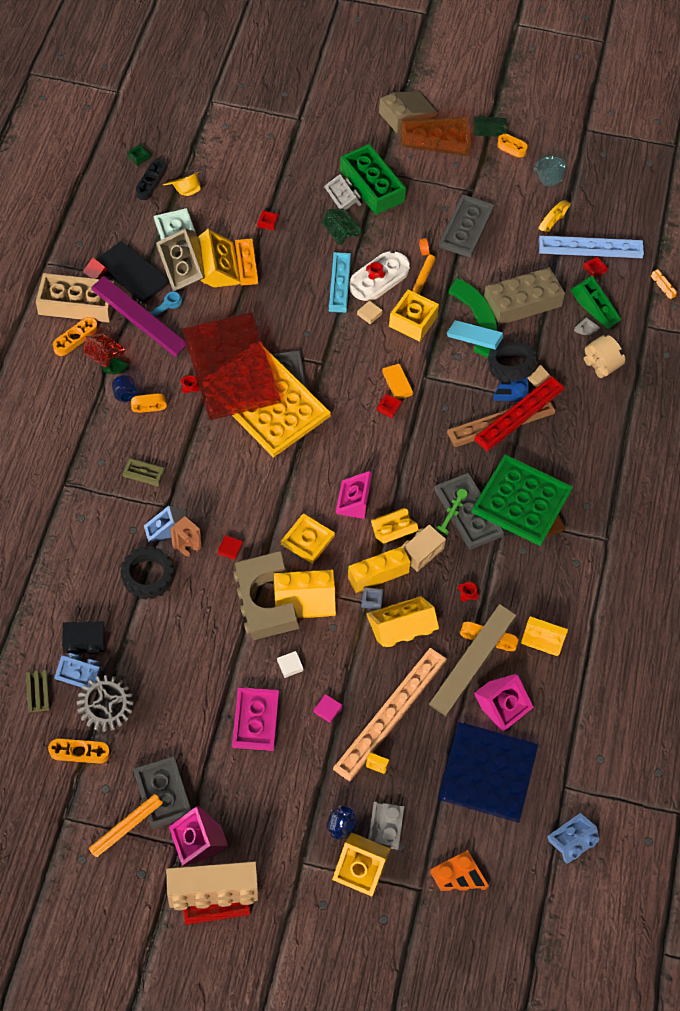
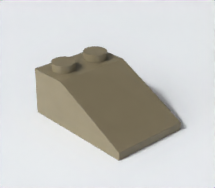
(405, 106)
(181, 258)

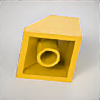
(361, 864)

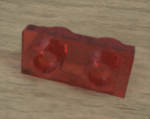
(102, 348)

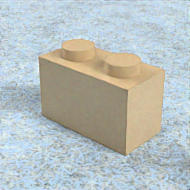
(424, 547)

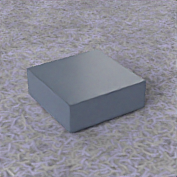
(372, 598)

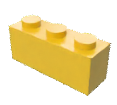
(379, 569)

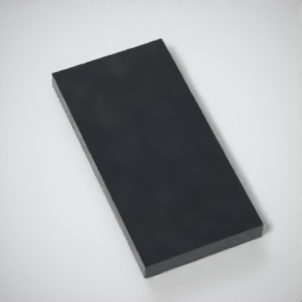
(133, 272)

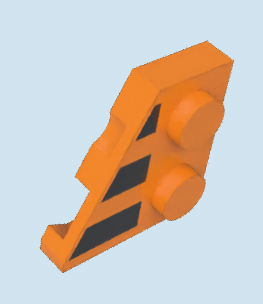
(459, 874)

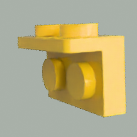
(393, 525)
(544, 636)

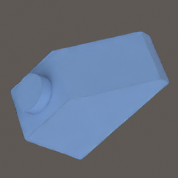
(160, 526)

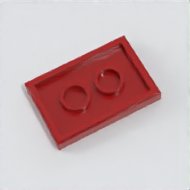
(214, 912)

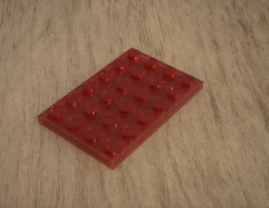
(231, 366)

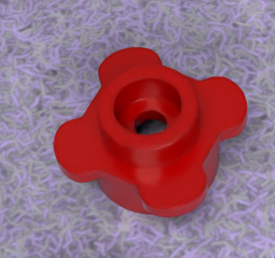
(375, 270)
(189, 380)
(468, 586)

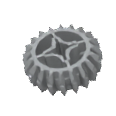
(100, 685)

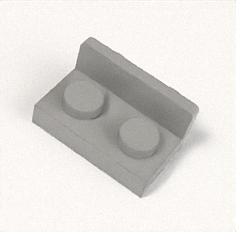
(341, 192)

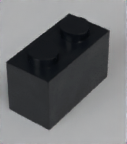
(83, 637)

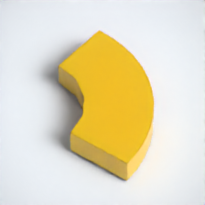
(554, 215)

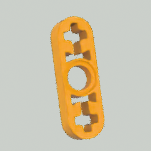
(71, 344)
(471, 630)
(64, 743)

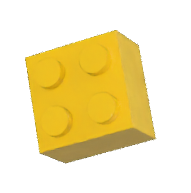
(413, 315)

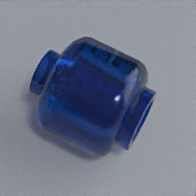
(124, 388)
(341, 822)

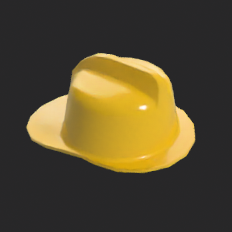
(187, 185)

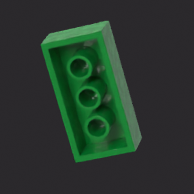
(372, 179)

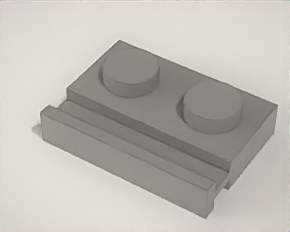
(386, 824)

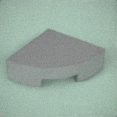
(586, 327)

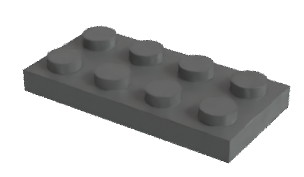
(466, 226)
(472, 528)

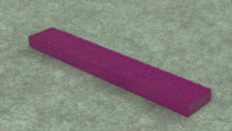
(139, 316)

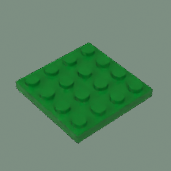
(522, 500)

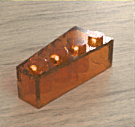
(437, 135)

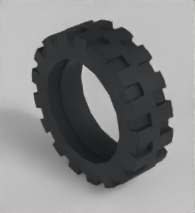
(512, 373)
(142, 555)

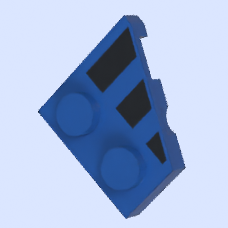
(511, 390)

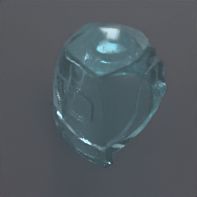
(550, 170)

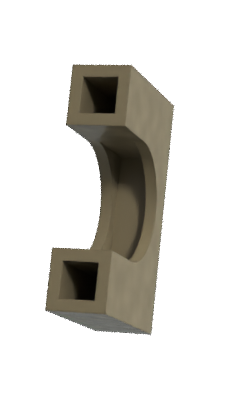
(263, 621)

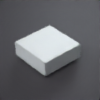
(290, 664)

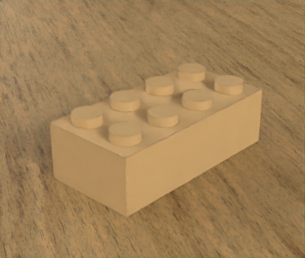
(71, 298)
(212, 885)

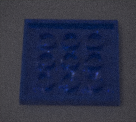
(488, 772)

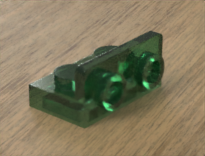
(489, 126)
(340, 225)

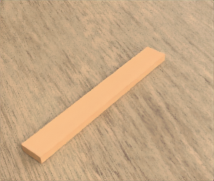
(389, 714)

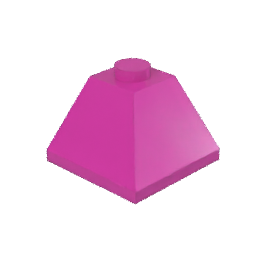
(504, 700)
(197, 836)

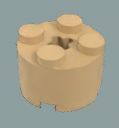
(604, 355)

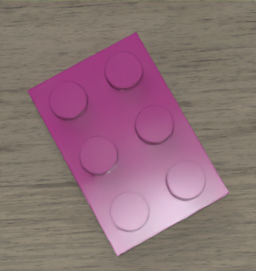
(255, 719)

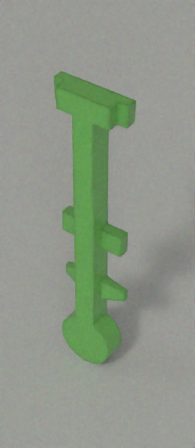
(461, 494)

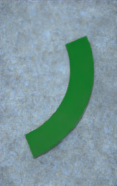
(480, 307)

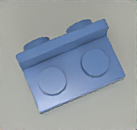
(77, 671)
(574, 837)

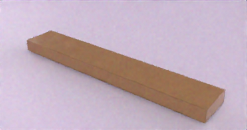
(466, 433)

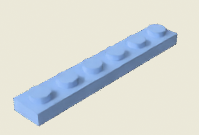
(591, 246)

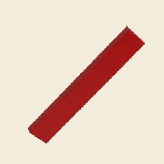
(519, 413)

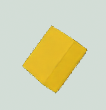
(377, 763)

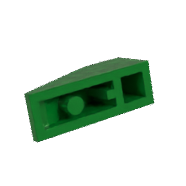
(595, 302)

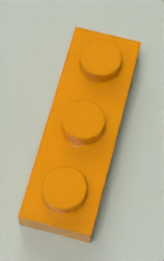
(246, 262)

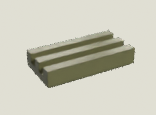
(143, 475)
(36, 675)

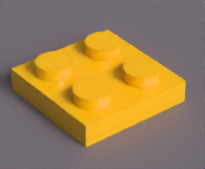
(307, 538)

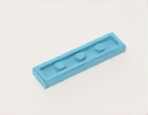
(339, 282)

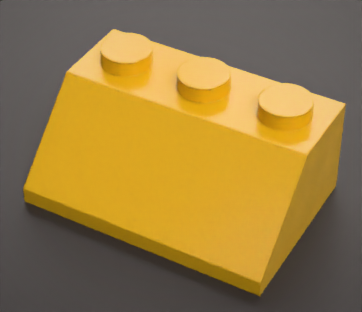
(218, 260)
(308, 591)
(403, 621)

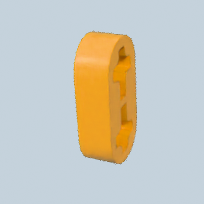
(512, 145)
(148, 403)

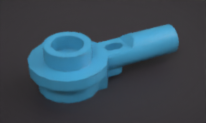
(171, 300)

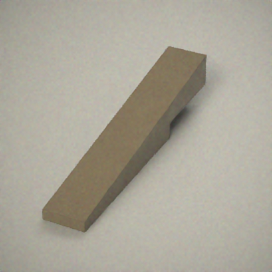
(473, 660)

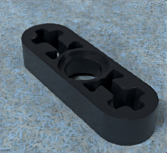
(150, 173)

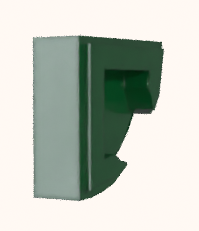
(116, 366)

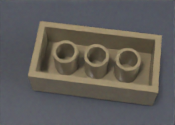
(524, 296)

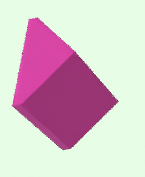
(354, 495)

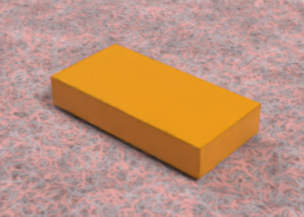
(397, 381)

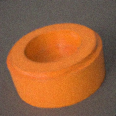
(424, 248)

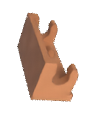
(185, 534)

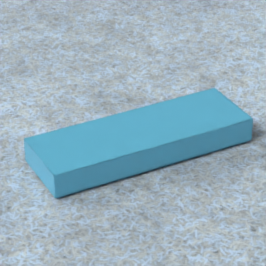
(475, 334)

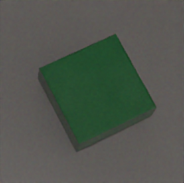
(138, 154)

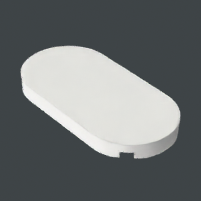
(395, 268)

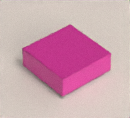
(327, 708)

